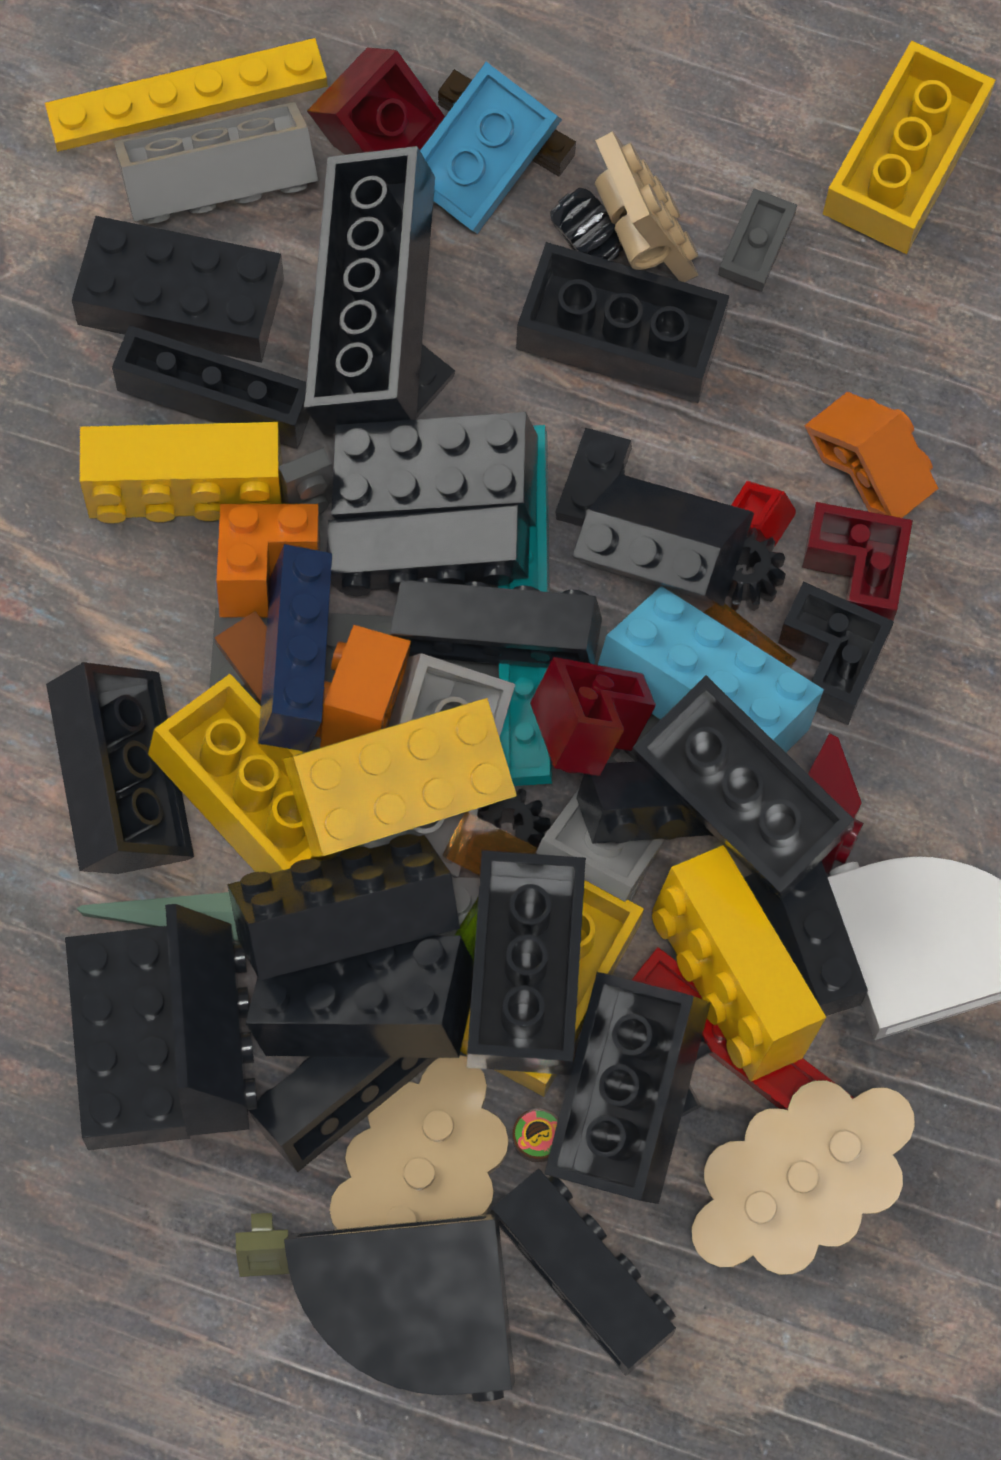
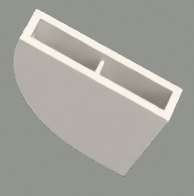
(921, 938)

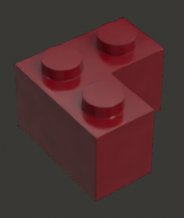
(863, 547)
(589, 712)

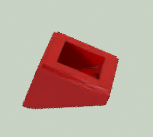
(770, 508)

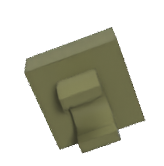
(262, 1249)

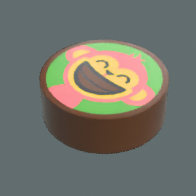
(534, 1134)

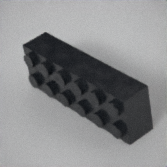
(370, 289)

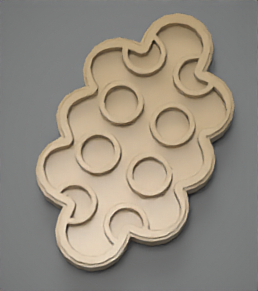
(424, 1153)
(803, 1177)

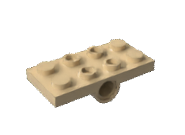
(643, 211)

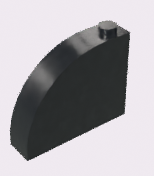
(411, 1302)

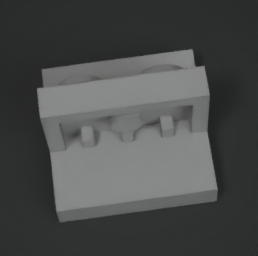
(610, 866)

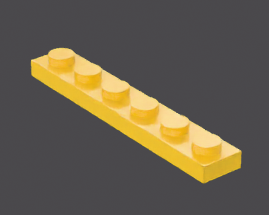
(186, 94)

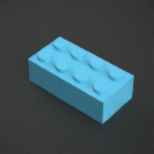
(681, 645)

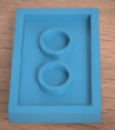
(485, 146)

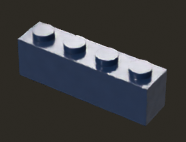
(295, 648)

